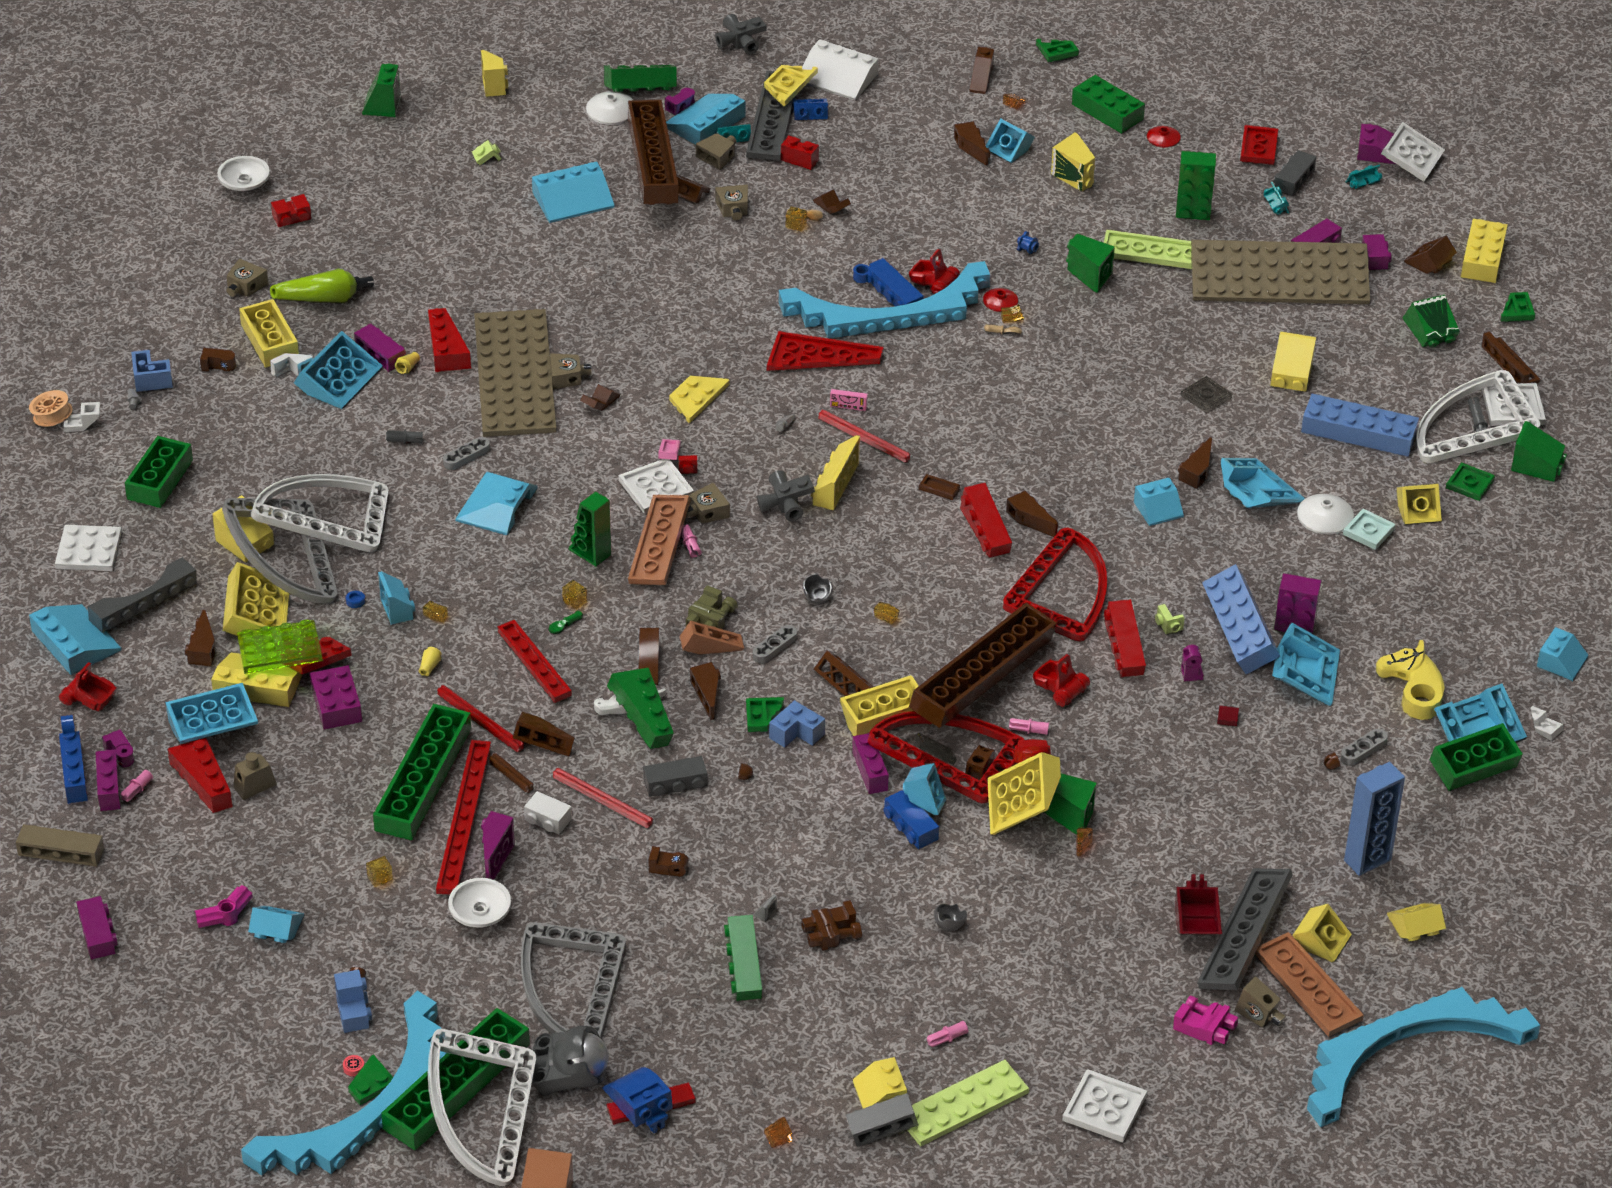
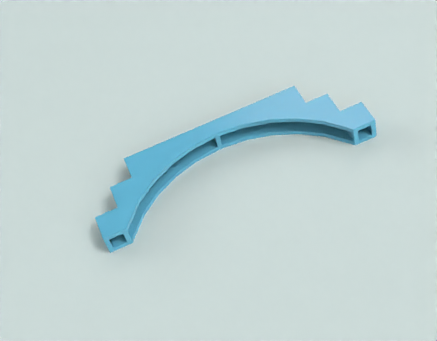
(843, 320)
(1447, 1012)
(336, 1143)

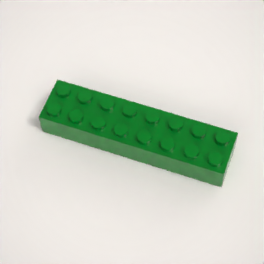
(422, 772)
(461, 1078)

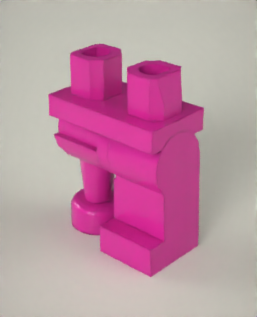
(1207, 1026)

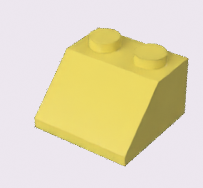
(493, 74)
(1419, 503)
(1418, 920)
(1322, 933)
(879, 1082)

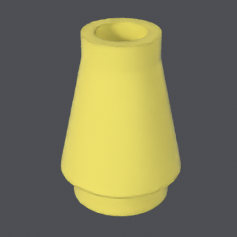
(406, 363)
(430, 659)

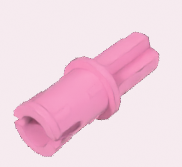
(690, 541)
(1029, 726)
(136, 785)
(947, 1034)

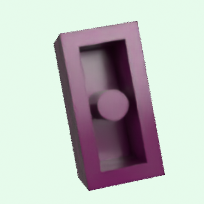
(1377, 251)

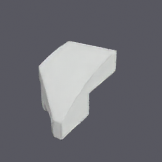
(1545, 726)

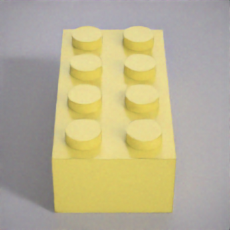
(1484, 250)
(268, 331)

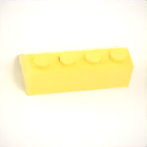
(837, 474)
(873, 705)

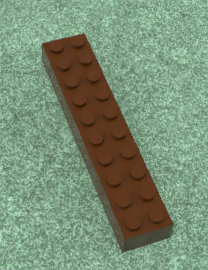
(652, 152)
(982, 665)

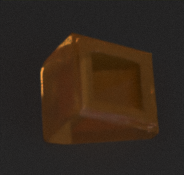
(1013, 100)
(1083, 839)
(778, 1133)

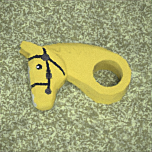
(1422, 678)

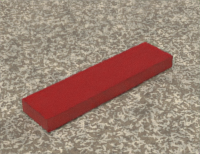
(681, 1096)

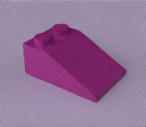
(1372, 143)
(497, 841)

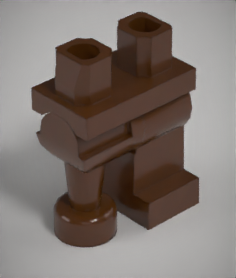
(831, 926)

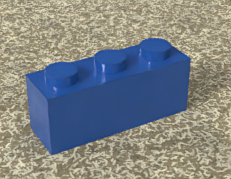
(911, 820)

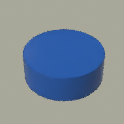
(355, 599)

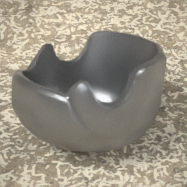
(817, 589)
(949, 916)

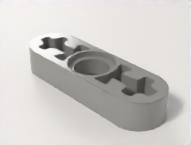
(476, 447)
(776, 637)
(1360, 754)

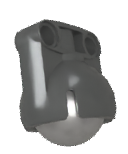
(569, 1060)

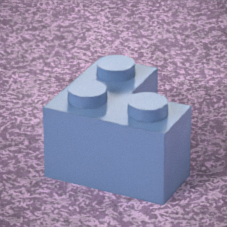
(150, 374)
(796, 722)
(352, 1001)

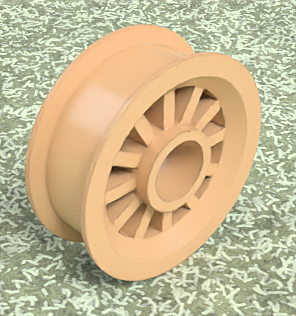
(50, 408)

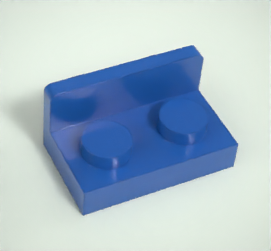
(810, 109)

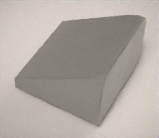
(767, 908)

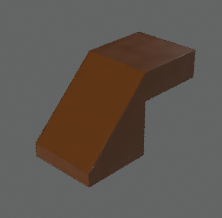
(830, 202)
(601, 398)

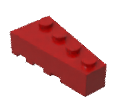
(447, 344)
(985, 520)
(1124, 638)
(200, 769)

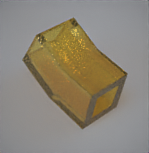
(1011, 314)
(435, 612)
(886, 612)

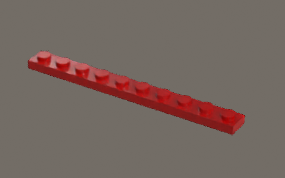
(463, 817)

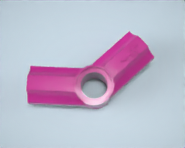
(227, 909)

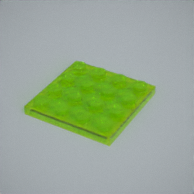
(279, 646)

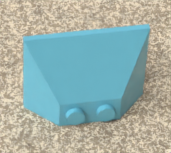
(1256, 483)
(495, 502)
(1307, 664)
(1480, 713)

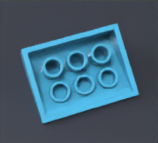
(707, 115)
(572, 192)
(338, 372)
(72, 636)
(210, 713)

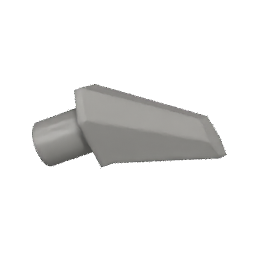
(133, 399)
(783, 423)

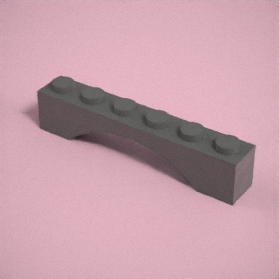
(112, 611)

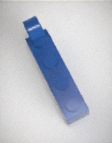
(887, 282)
(72, 761)

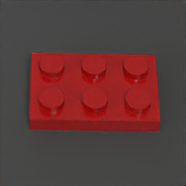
(1259, 144)
(331, 652)

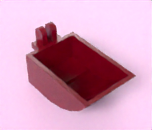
(1197, 908)

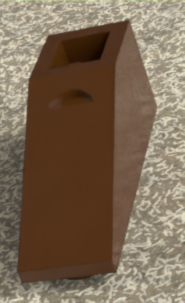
(970, 140)
(1195, 468)
(1029, 513)
(202, 643)

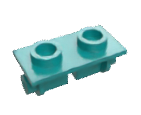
(740, 132)
(1358, 178)
(1274, 198)

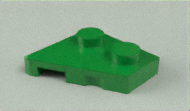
(1057, 49)
(1518, 308)
(761, 712)
(369, 1081)

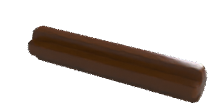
(511, 773)

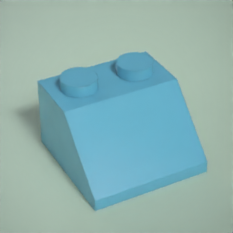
(1009, 141)
(1158, 501)
(395, 599)
(1562, 654)
(925, 788)
(275, 923)

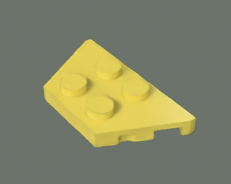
(788, 82)
(696, 395)

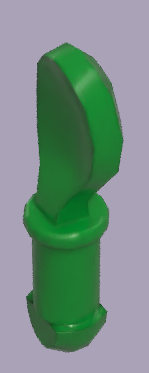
(558, 626)

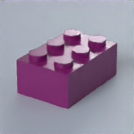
(1297, 602)
(336, 697)

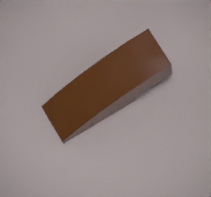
(649, 651)

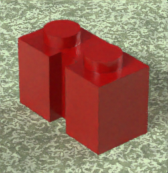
(799, 153)
(292, 211)

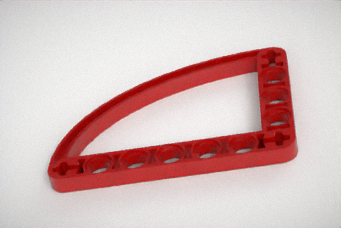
(1074, 629)
(961, 721)

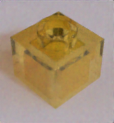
(796, 219)
(574, 594)
(379, 871)

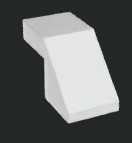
(288, 362)
(79, 422)

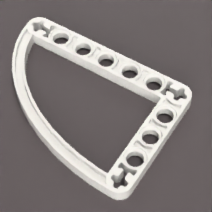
(1433, 452)
(305, 528)
(515, 1061)

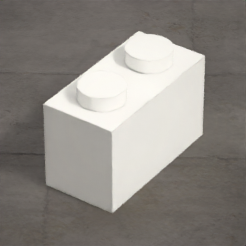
(547, 813)

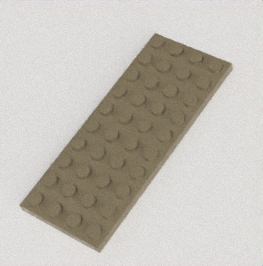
(1280, 272)
(514, 373)

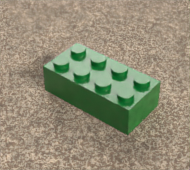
(1108, 104)
(1195, 185)
(158, 471)
(1475, 756)

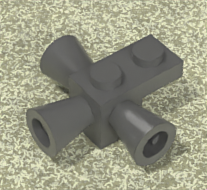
(740, 33)
(786, 494)

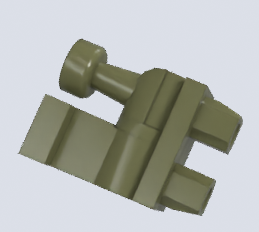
(706, 608)

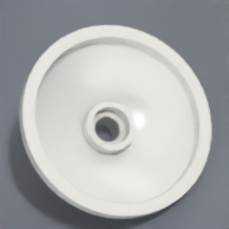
(609, 108)
(243, 173)
(1325, 514)
(479, 902)

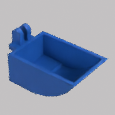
(642, 1098)

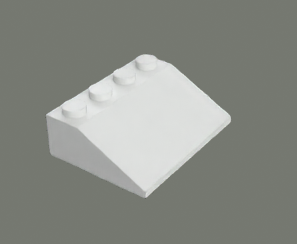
(840, 69)

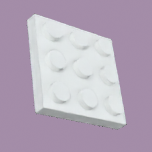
(1413, 151)
(1498, 410)
(654, 479)
(88, 547)
(1104, 1105)

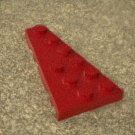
(806, 351)

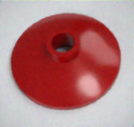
(1163, 136)
(999, 298)

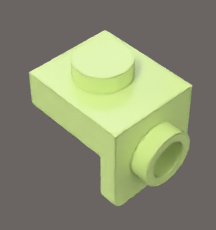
(485, 152)
(1167, 622)

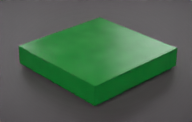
(1470, 481)

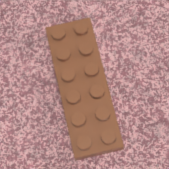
(659, 539)
(1309, 984)

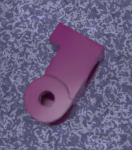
(680, 101)
(1191, 663)
(124, 750)

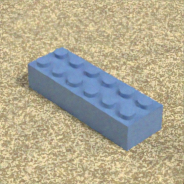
(1360, 424)
(1241, 619)
(1374, 818)

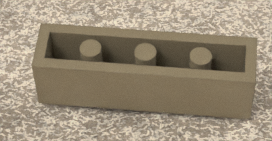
(60, 845)

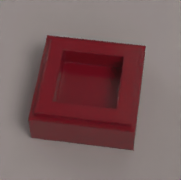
(1228, 715)

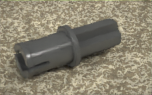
(404, 436)

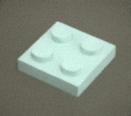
(1369, 529)

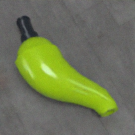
(329, 287)

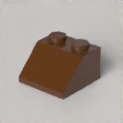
(1432, 255)

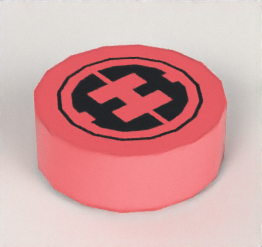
(352, 1065)

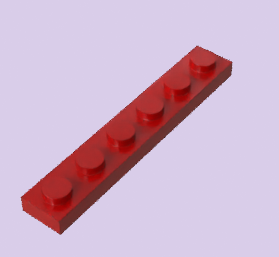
(534, 661)

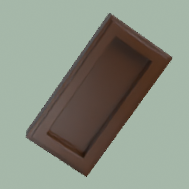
(939, 487)

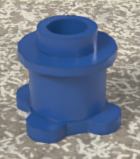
(1027, 243)

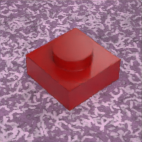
(688, 464)

